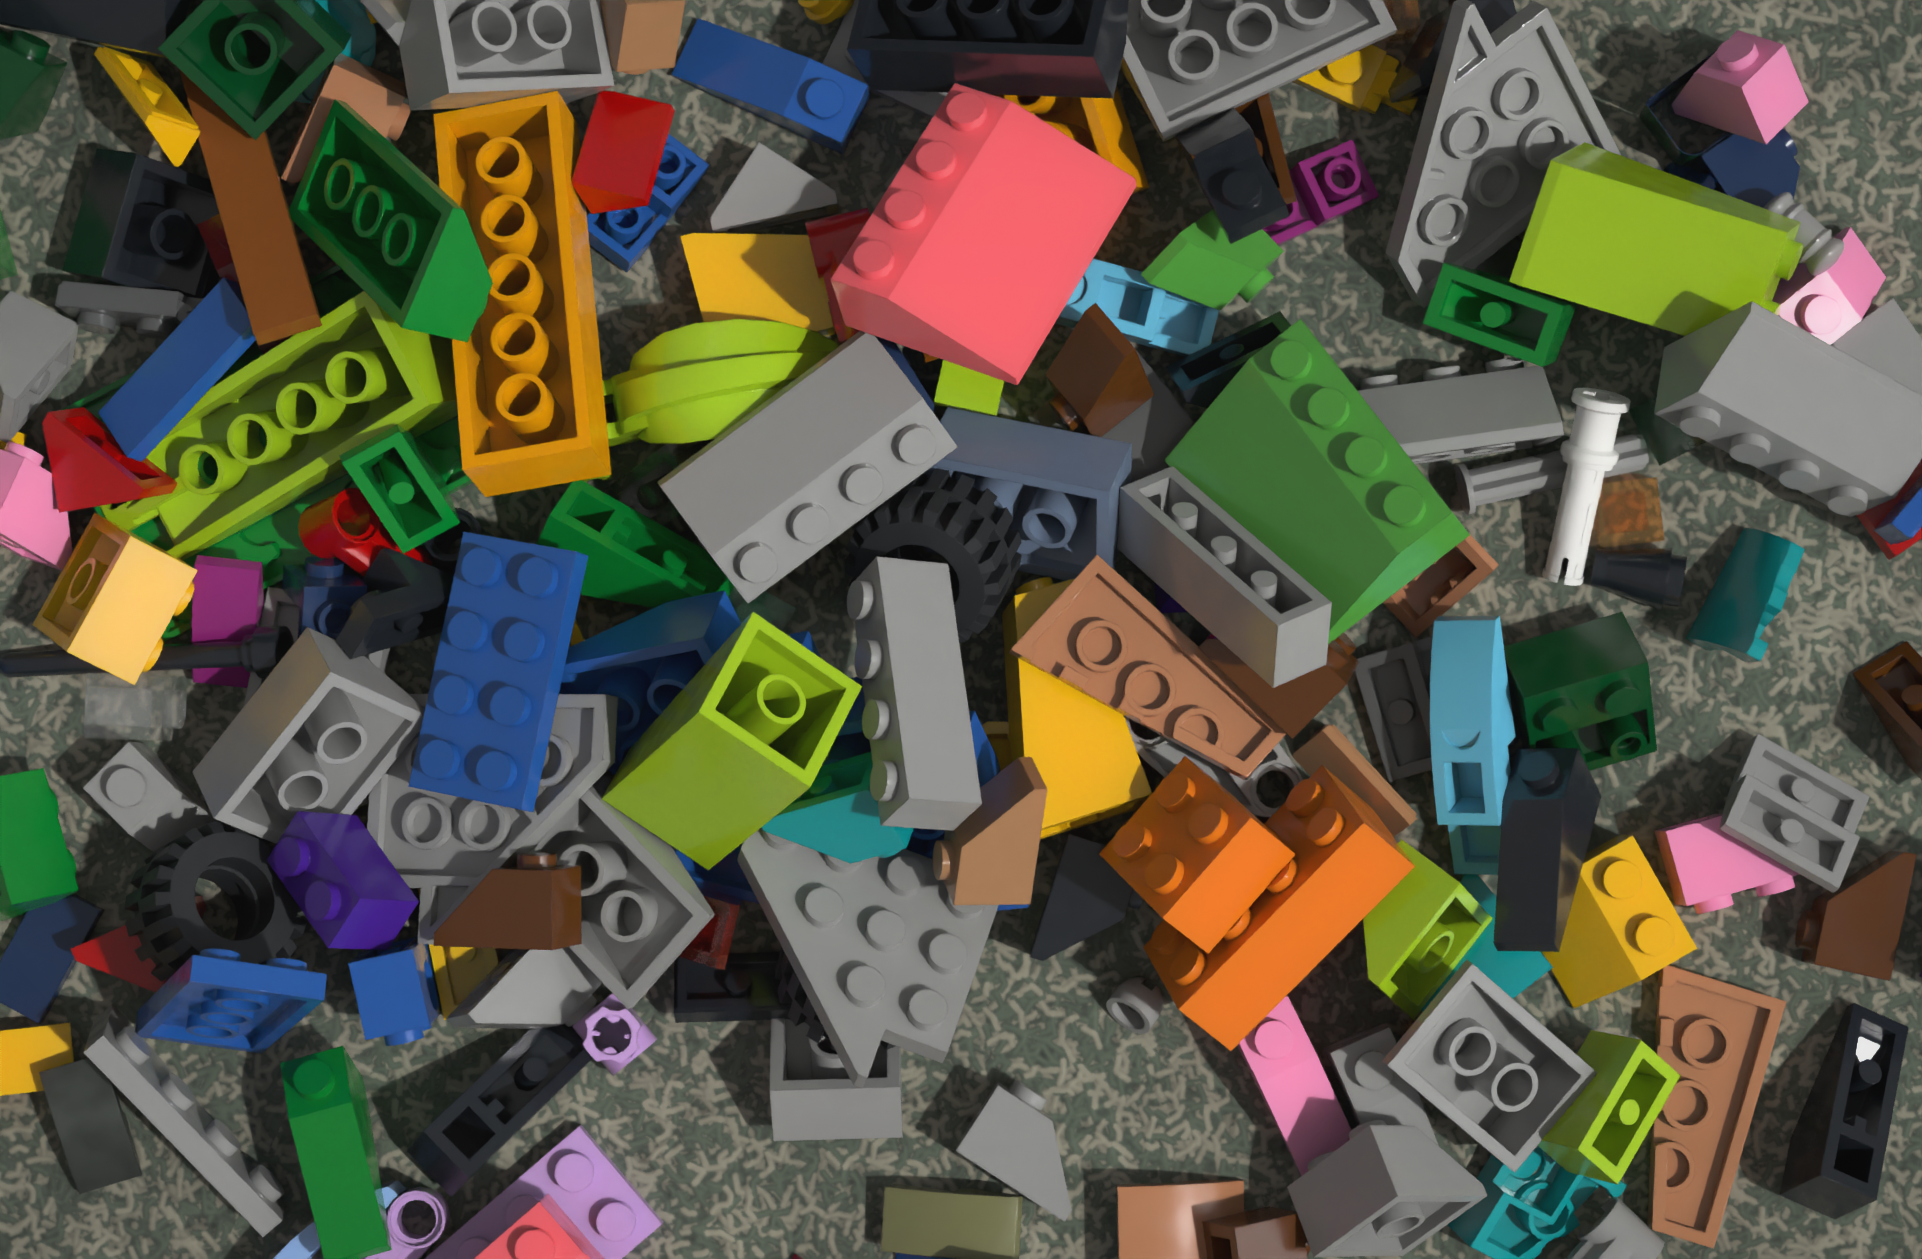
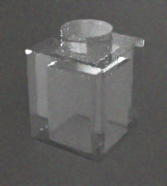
(132, 711)

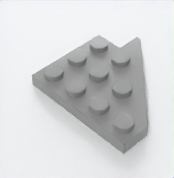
(1486, 141)
(454, 841)
(870, 945)

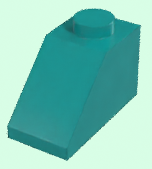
(840, 815)

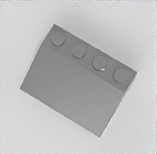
(1218, 54)

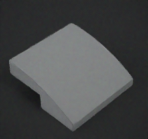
(1794, 812)

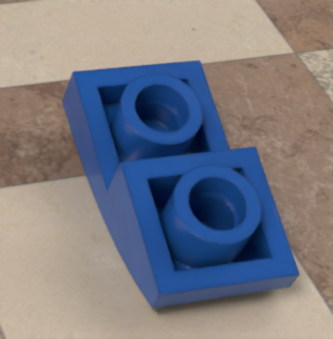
(629, 232)

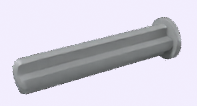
(1536, 474)

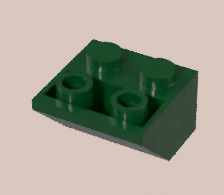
(1584, 691)

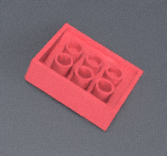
(980, 236)

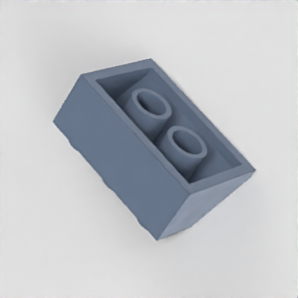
(1051, 481)

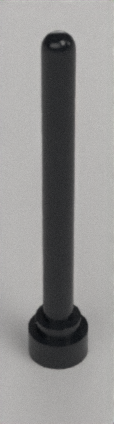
(256, 653)

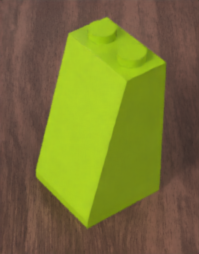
(1651, 243)
(734, 743)

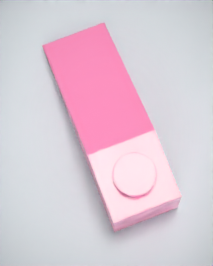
(1294, 1086)

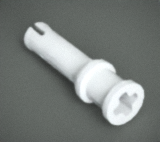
(1588, 456)

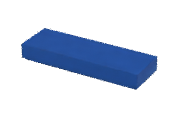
(180, 371)

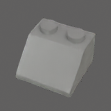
(816, 1096)
(1381, 1193)

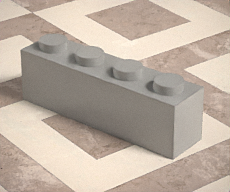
(1224, 576)
(914, 694)

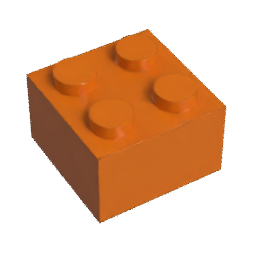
(1196, 855)

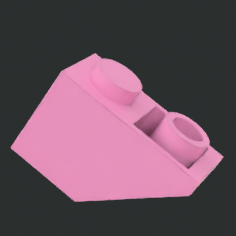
(1711, 865)

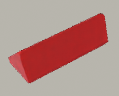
(621, 151)

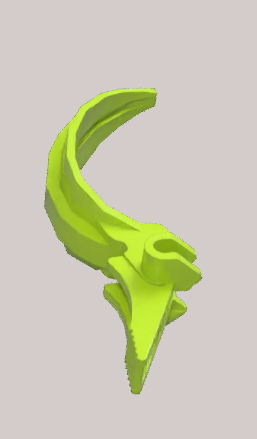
(706, 379)

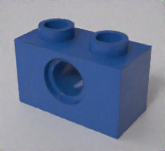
(396, 991)

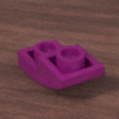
(1324, 191)
(224, 609)

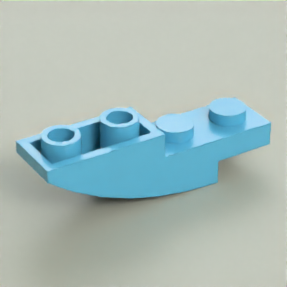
(1141, 310)
(1470, 737)

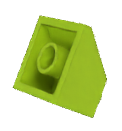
(1420, 933)

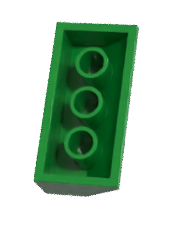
(391, 229)

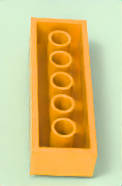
(533, 360)

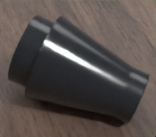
(1641, 574)

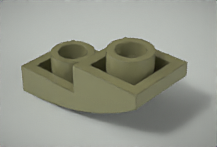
(951, 1223)

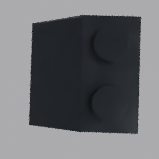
(143, 227)

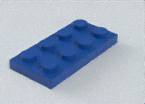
(498, 671)
(231, 1002)

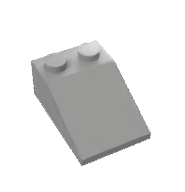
(634, 894)
(1489, 1066)

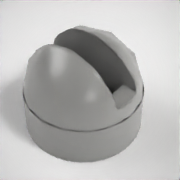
(1145, 1002)

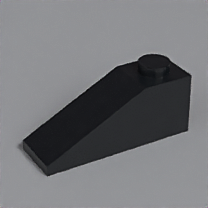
(1542, 846)
(499, 1105)
(1847, 1119)

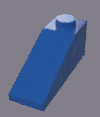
(774, 84)

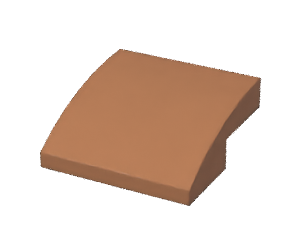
(1168, 1217)

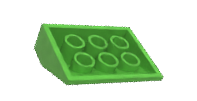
(1317, 477)

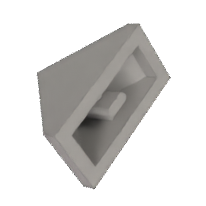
(771, 194)

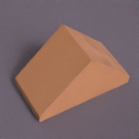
(1441, 585)

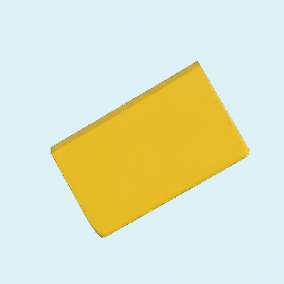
(152, 102)

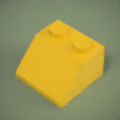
(116, 600)
(1616, 925)

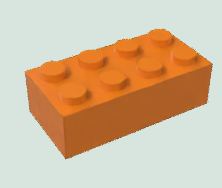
(1334, 880)

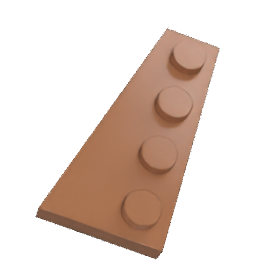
(1140, 664)
(1721, 1048)

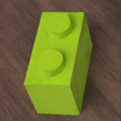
(1615, 1109)

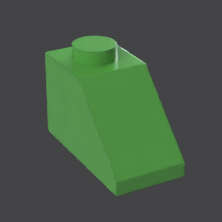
(1209, 268)

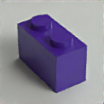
(342, 881)

